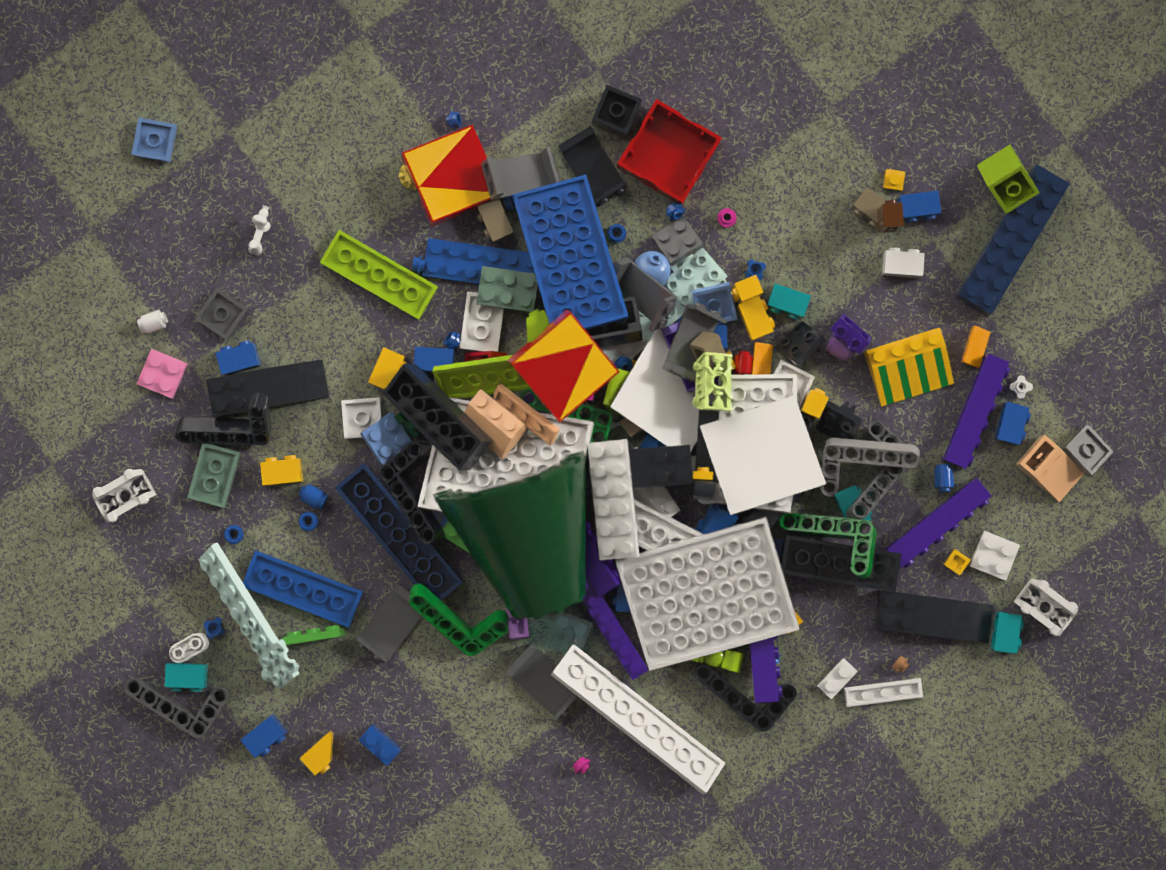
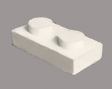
(837, 678)

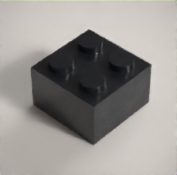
(616, 111)

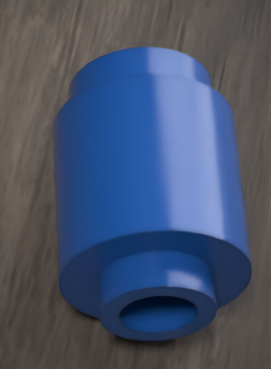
(943, 477)
(313, 496)

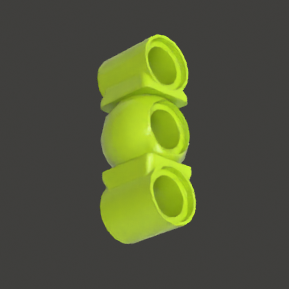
(724, 659)

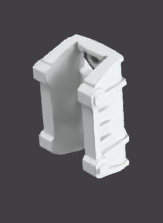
(116, 487)
(1053, 599)

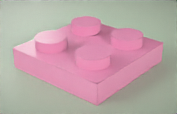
(162, 373)

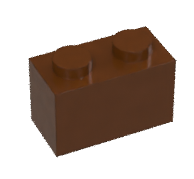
(890, 217)

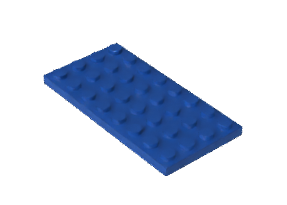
(570, 253)

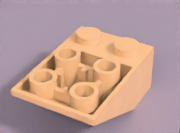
(1050, 467)

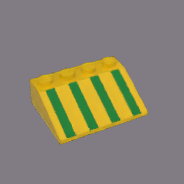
(909, 367)

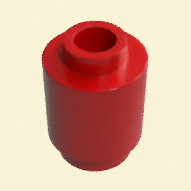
(743, 363)

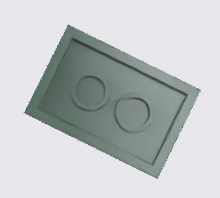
(507, 289)
(214, 475)

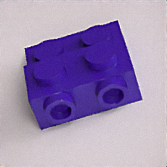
(851, 334)

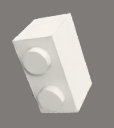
(903, 263)

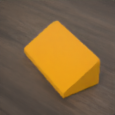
(975, 347)
(762, 359)

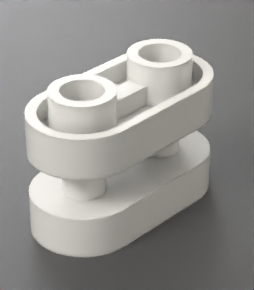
(189, 647)

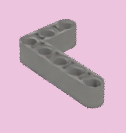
(862, 457)

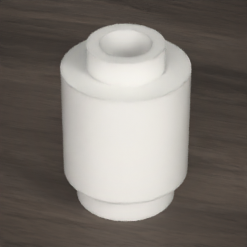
(152, 322)

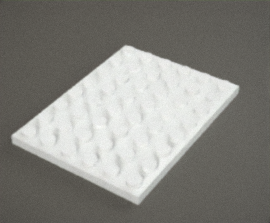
(525, 459)
(707, 594)

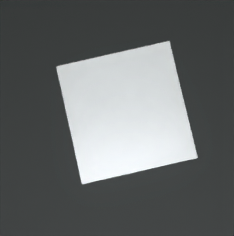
(659, 398)
(762, 455)

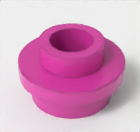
(722, 222)
(581, 765)

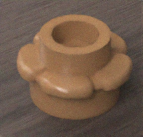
(900, 665)

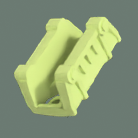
(705, 382)

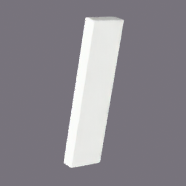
(883, 692)

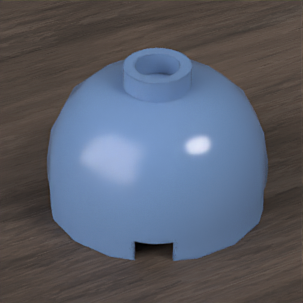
(655, 265)

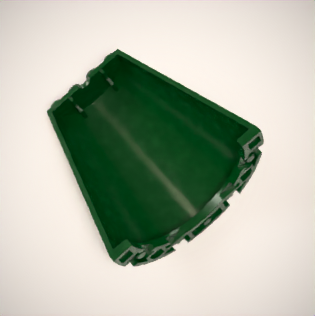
(527, 537)

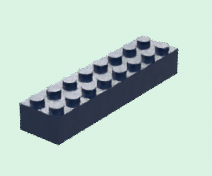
(1011, 244)
(389, 525)

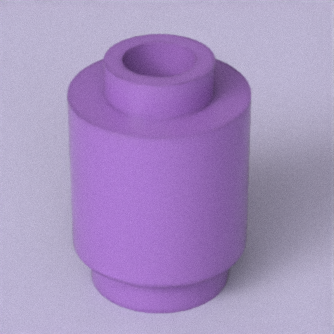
(838, 349)

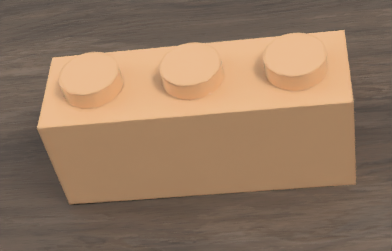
(496, 423)

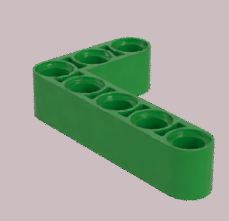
(594, 413)
(837, 532)
(456, 630)

